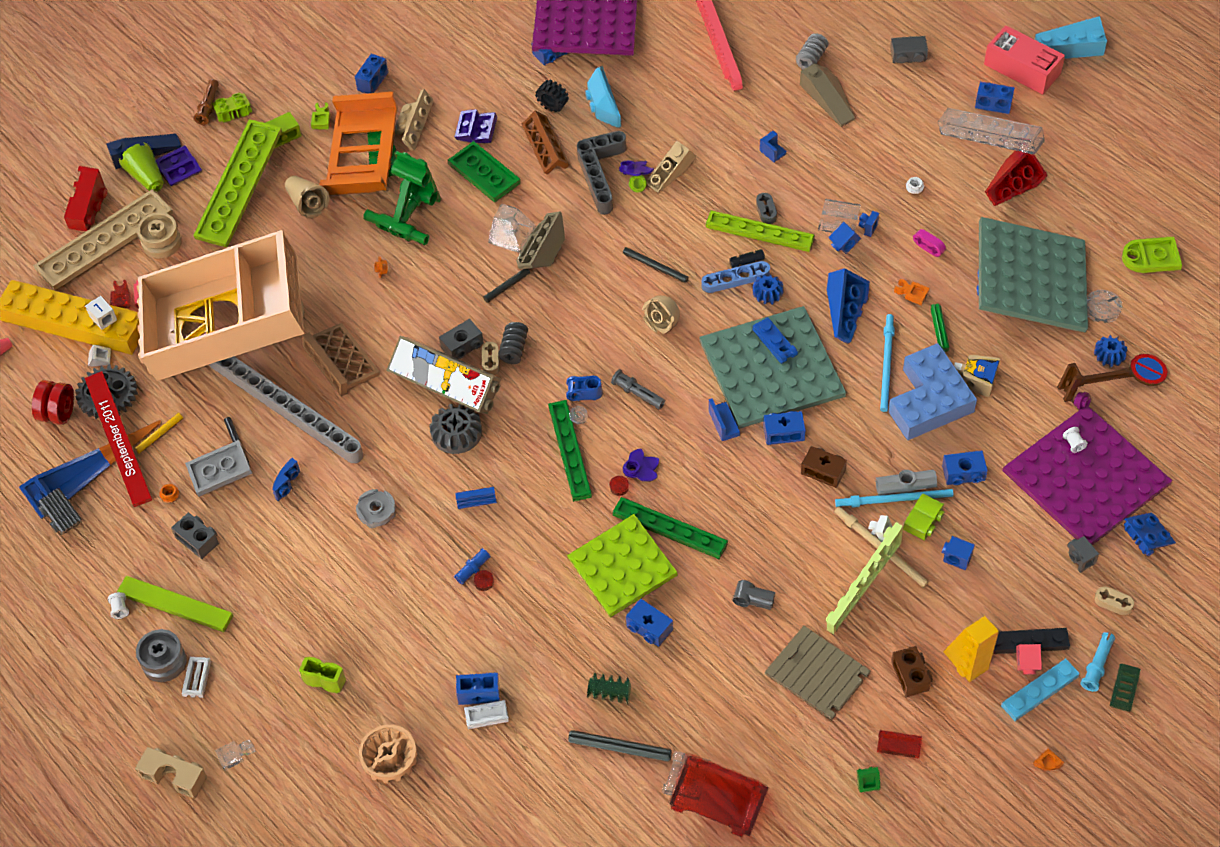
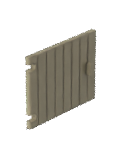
(817, 672)

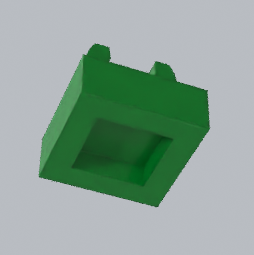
(868, 779)

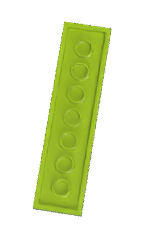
(237, 183)

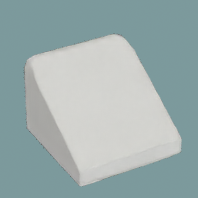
(99, 356)

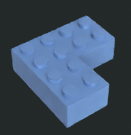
(938, 394)

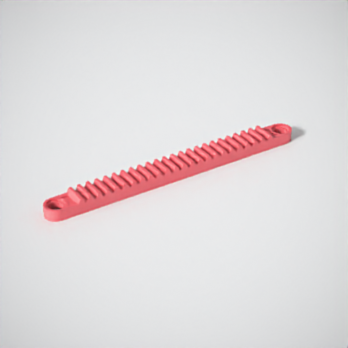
(720, 43)

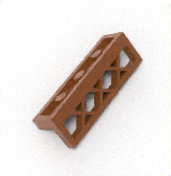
(548, 138)

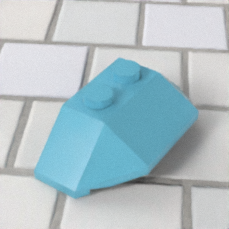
(602, 99)

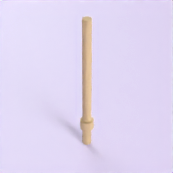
(852, 522)

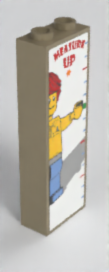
(444, 374)

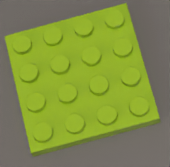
(622, 565)

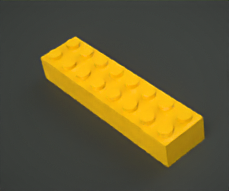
(66, 317)

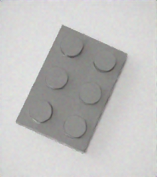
(218, 468)

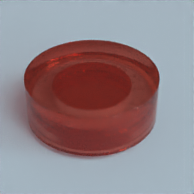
(619, 485)
(483, 580)

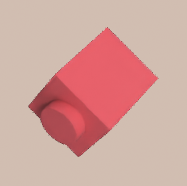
(1029, 658)

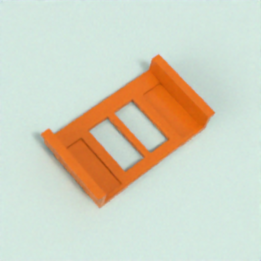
(359, 115)

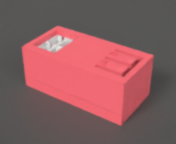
(1024, 59)

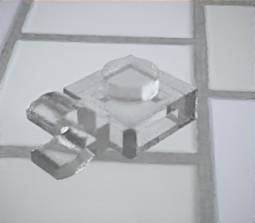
(232, 754)

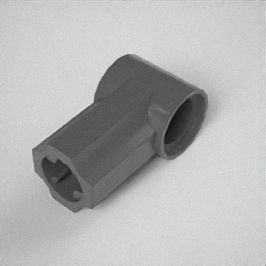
(748, 594)

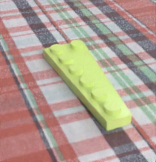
(885, 551)

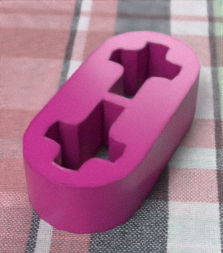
(929, 243)

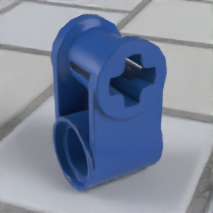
(584, 388)

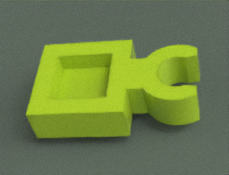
(321, 117)

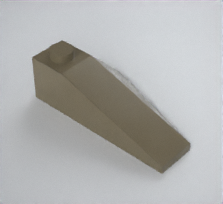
(827, 92)

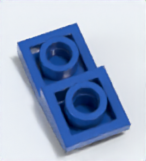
(282, 483)

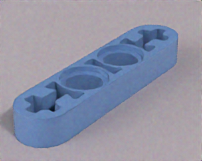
(734, 274)

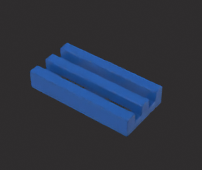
(475, 498)

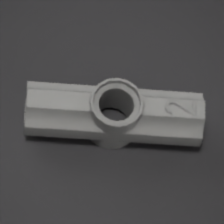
(896, 484)

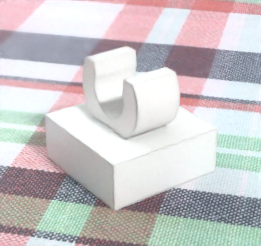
(879, 528)

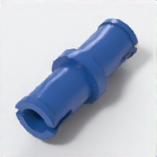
(472, 566)

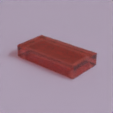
(899, 744)

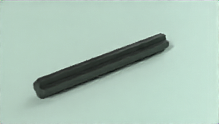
(619, 745)

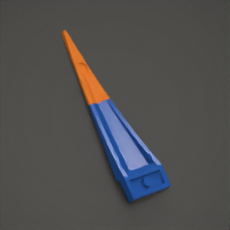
(77, 473)

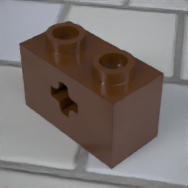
(823, 466)

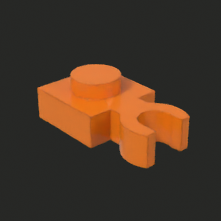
(915, 292)

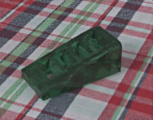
(1126, 674)

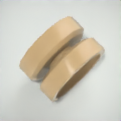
(159, 235)

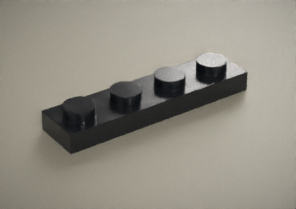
(1050, 639)

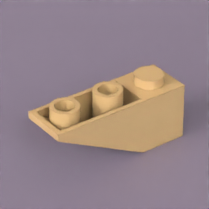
(671, 167)

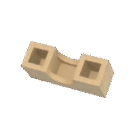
(157, 763)

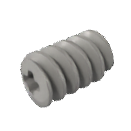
(812, 50)

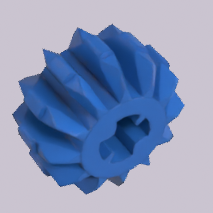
(768, 289)
(1110, 351)

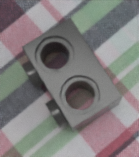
(193, 537)

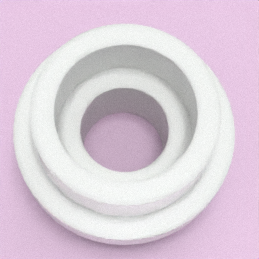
(914, 185)

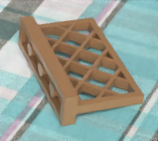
(325, 363)

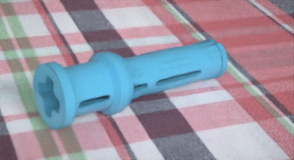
(1096, 669)

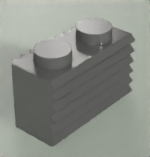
(909, 49)
(59, 511)

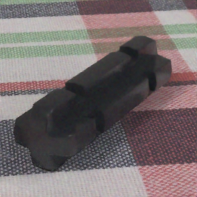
(747, 258)

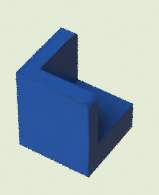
(770, 148)

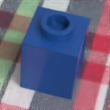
(844, 238)
(958, 552)

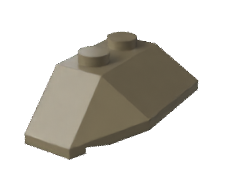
(543, 243)

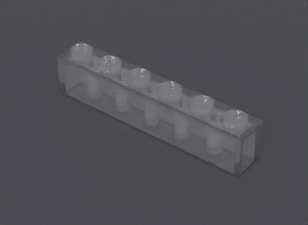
(991, 131)

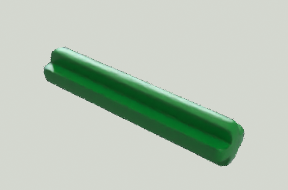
(939, 326)

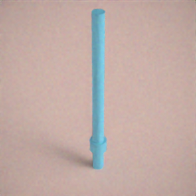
(889, 333)
(856, 501)

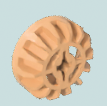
(389, 743)

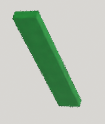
(569, 451)
(672, 528)

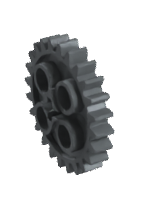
(121, 385)

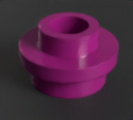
(1082, 400)

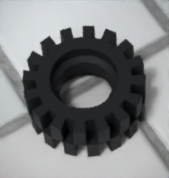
(552, 96)

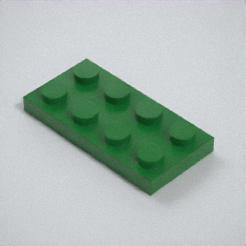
(484, 171)

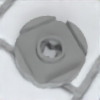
(375, 518)

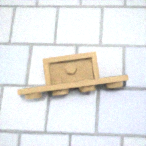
(413, 119)

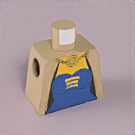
(979, 373)

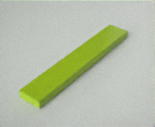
(760, 231)
(175, 604)

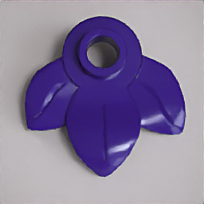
(635, 168)
(643, 466)

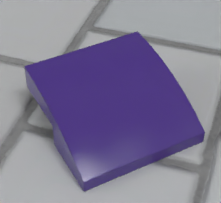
(475, 126)
(178, 165)

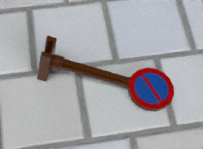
(1143, 367)

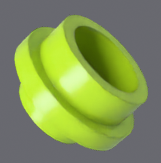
(637, 183)

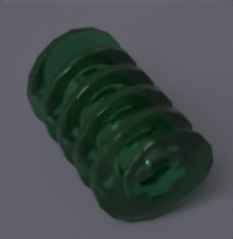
(609, 687)

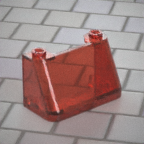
(718, 794)

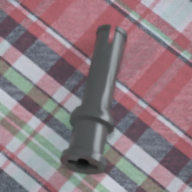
(631, 386)

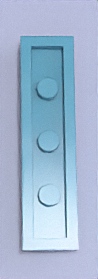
(1040, 689)

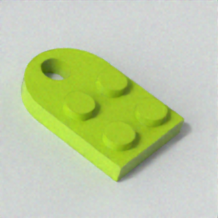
(1152, 255)

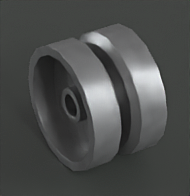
(161, 655)

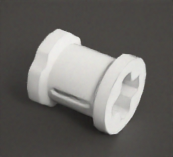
(1075, 440)
(118, 605)

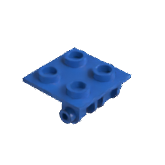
(1147, 532)

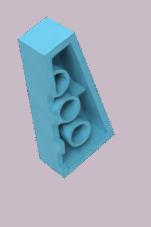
(1077, 39)

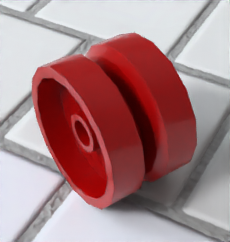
(53, 402)

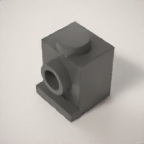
(1082, 553)

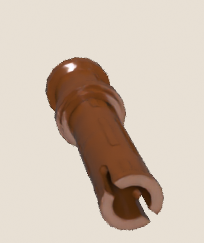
(205, 107)

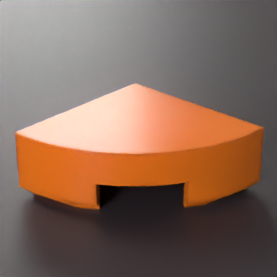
(1048, 761)

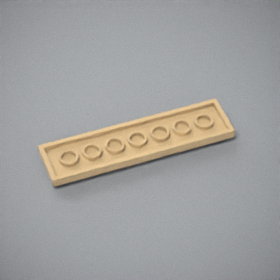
(99, 241)

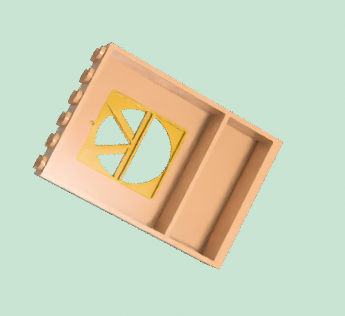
(253, 275)

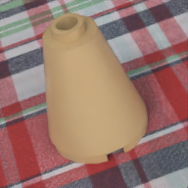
(307, 196)

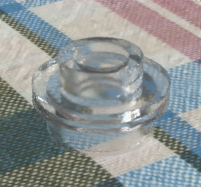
(580, 411)

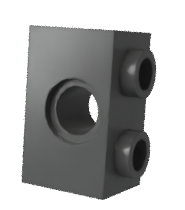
(452, 340)

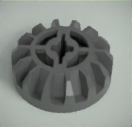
(462, 438)

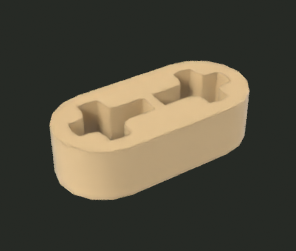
(494, 358)
(1114, 600)

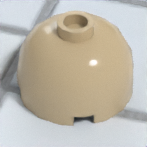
(661, 313)

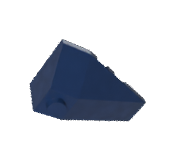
(159, 144)

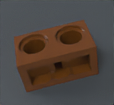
(906, 672)

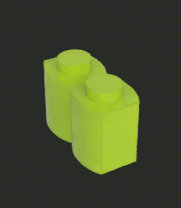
(923, 517)
(324, 675)

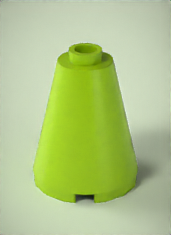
(142, 166)

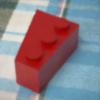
(87, 199)

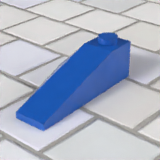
(846, 297)

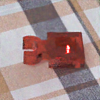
(120, 296)

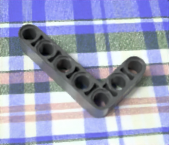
(588, 154)

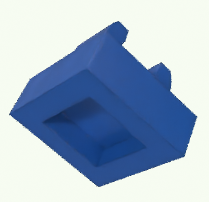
(869, 222)

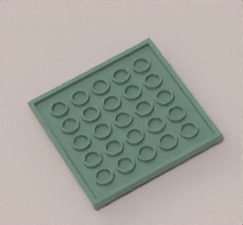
(1032, 274)
(758, 383)

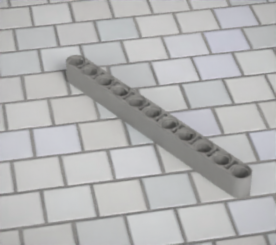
(261, 387)

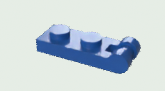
(774, 340)

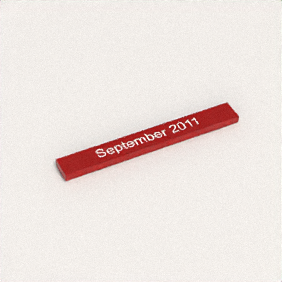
(118, 439)

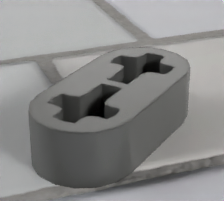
(762, 209)

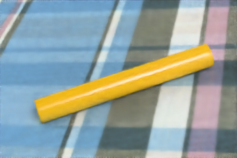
(158, 433)

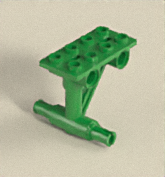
(415, 188)

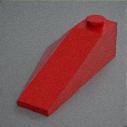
(1017, 174)

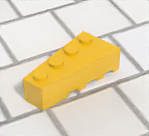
(973, 649)

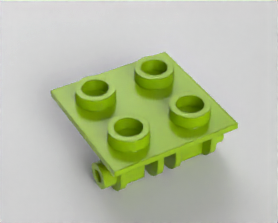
(224, 106)

